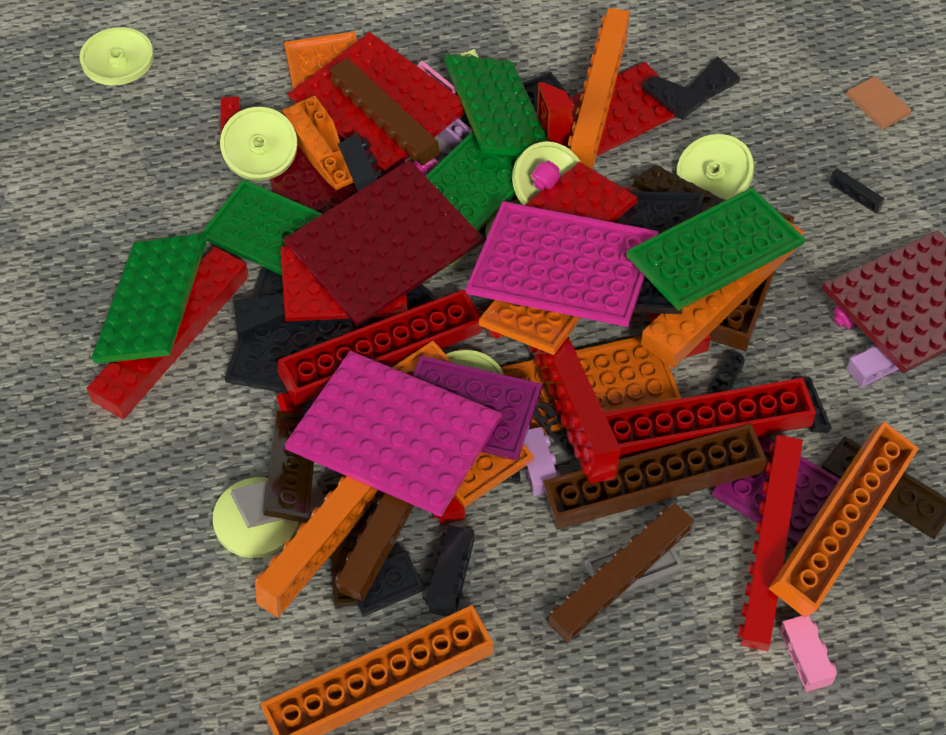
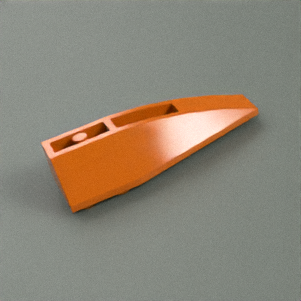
(319, 140)

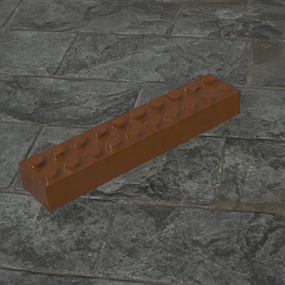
(657, 476)

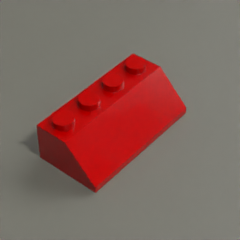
(555, 113)

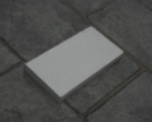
(251, 502)
(665, 566)

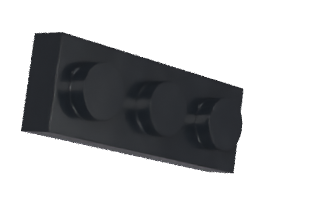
(856, 191)
(821, 423)

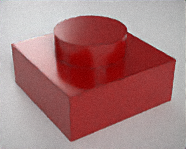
(287, 405)

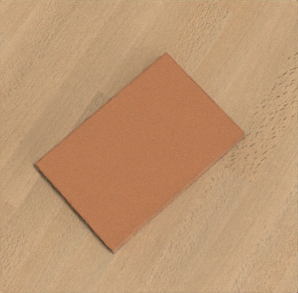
(878, 102)

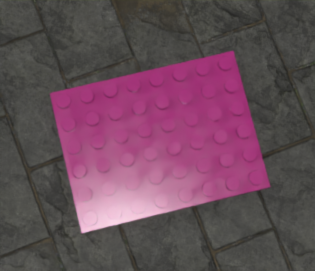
(560, 264)
(394, 432)

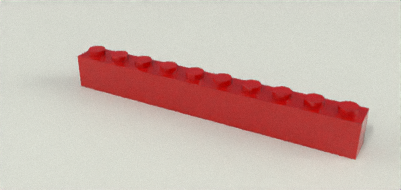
(772, 541)

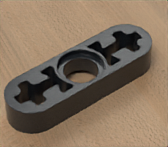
(725, 369)
(550, 412)

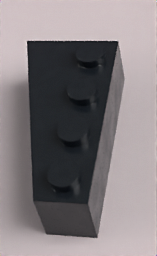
(450, 571)

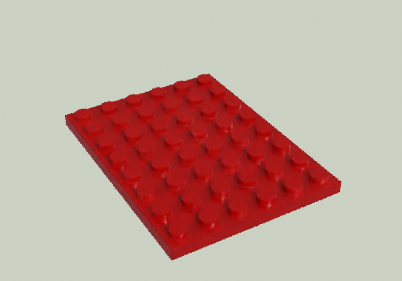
(400, 79)

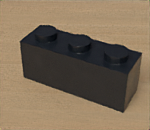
(360, 161)

